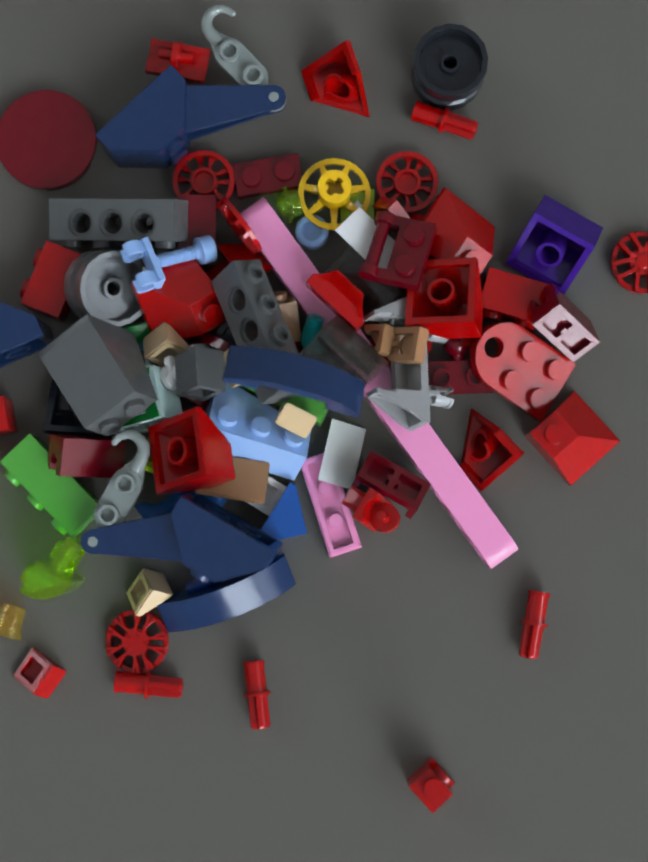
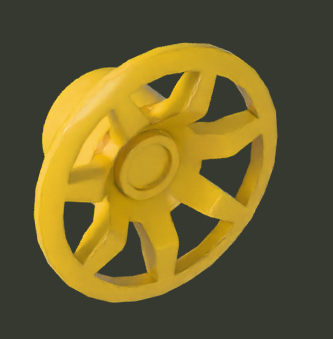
(333, 191)

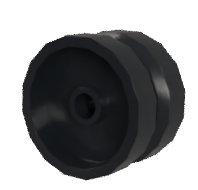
(454, 48)

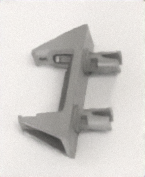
(410, 393)

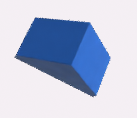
(287, 516)

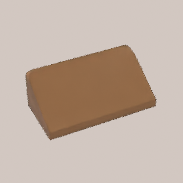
(249, 482)

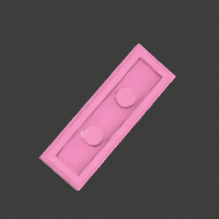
(333, 516)

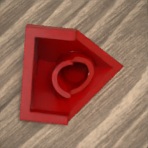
(337, 80)
(486, 451)

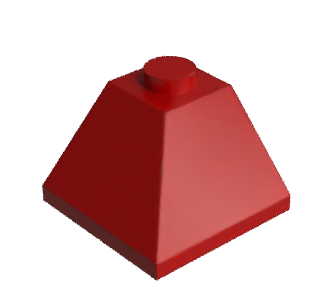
(459, 230)
(448, 299)
(183, 301)
(572, 438)
(189, 453)

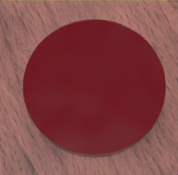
(47, 140)

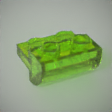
(54, 578)

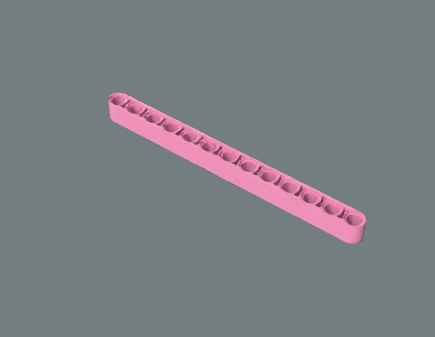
(421, 445)

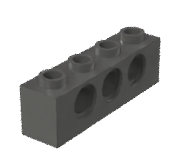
(69, 215)
(254, 315)

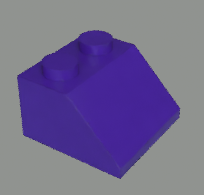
(554, 244)

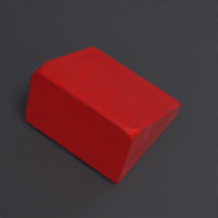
(39, 674)

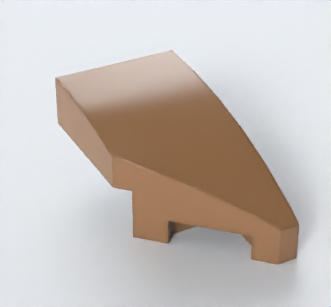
(399, 343)

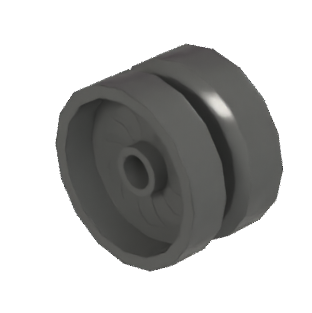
(101, 287)

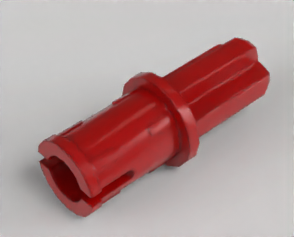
(444, 120)
(533, 624)
(148, 685)
(257, 694)

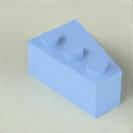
(254, 433)

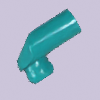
(311, 328)

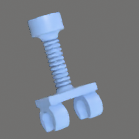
(202, 250)

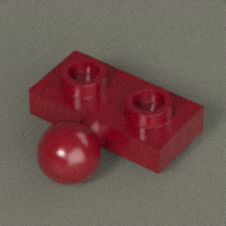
(457, 372)

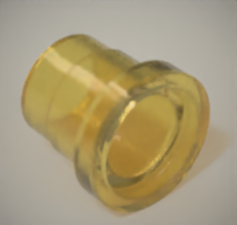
(11, 621)

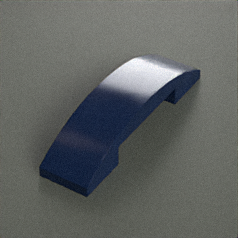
(295, 375)
(227, 598)

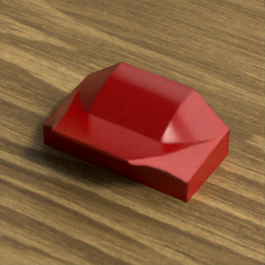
(339, 296)

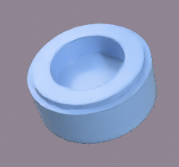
(310, 235)

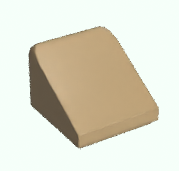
(162, 343)
(295, 419)
(148, 591)

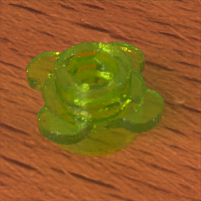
(289, 204)

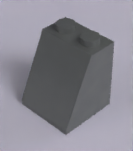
(100, 374)

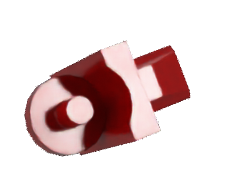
(188, 60)
(372, 510)

